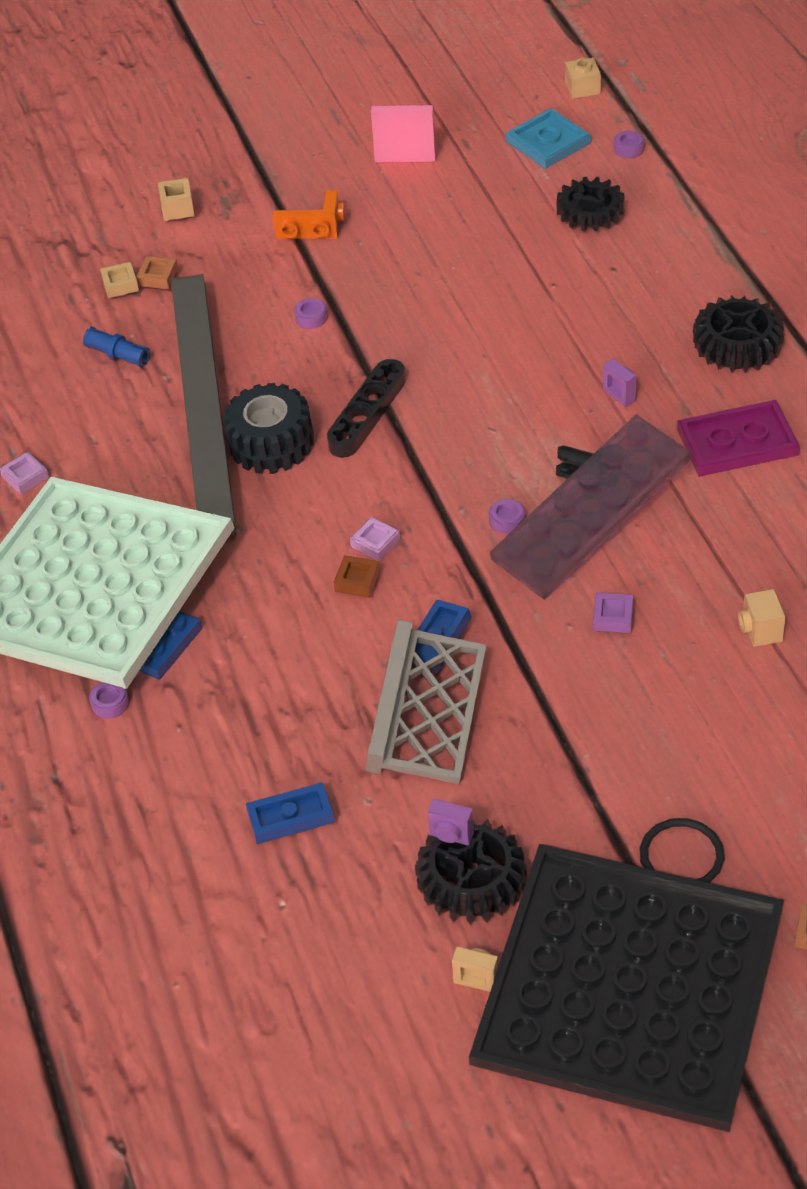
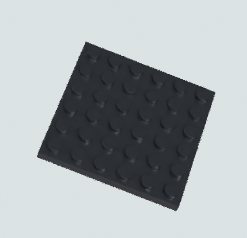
(630, 986)

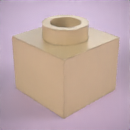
(582, 77)
(176, 199)
(762, 618)

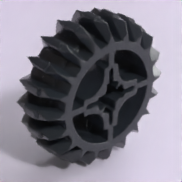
(738, 333)
(483, 887)

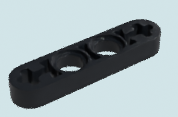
(372, 409)

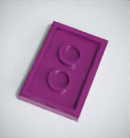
(738, 438)

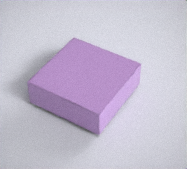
(24, 473)
(375, 539)

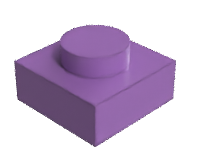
(619, 382)
(613, 612)
(450, 822)

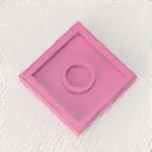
(403, 133)

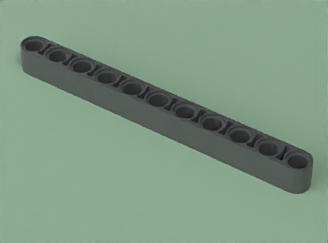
(202, 398)

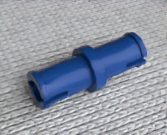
(116, 346)

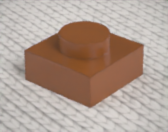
(357, 576)

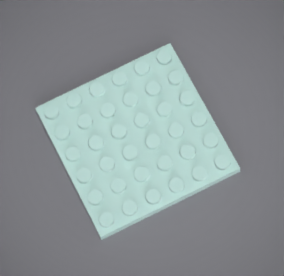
(99, 577)

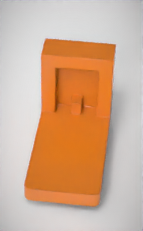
(311, 223)

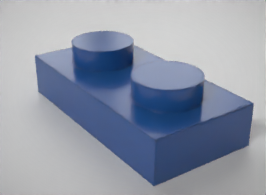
(444, 620)
(171, 645)
(289, 813)

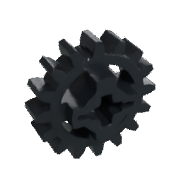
(590, 203)

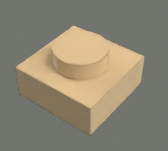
(119, 279)
(474, 968)

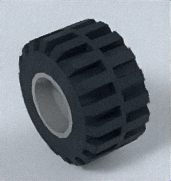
(268, 427)

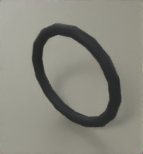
(681, 822)

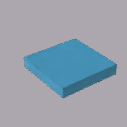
(548, 138)

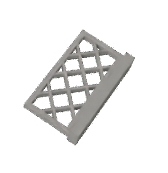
(392, 704)

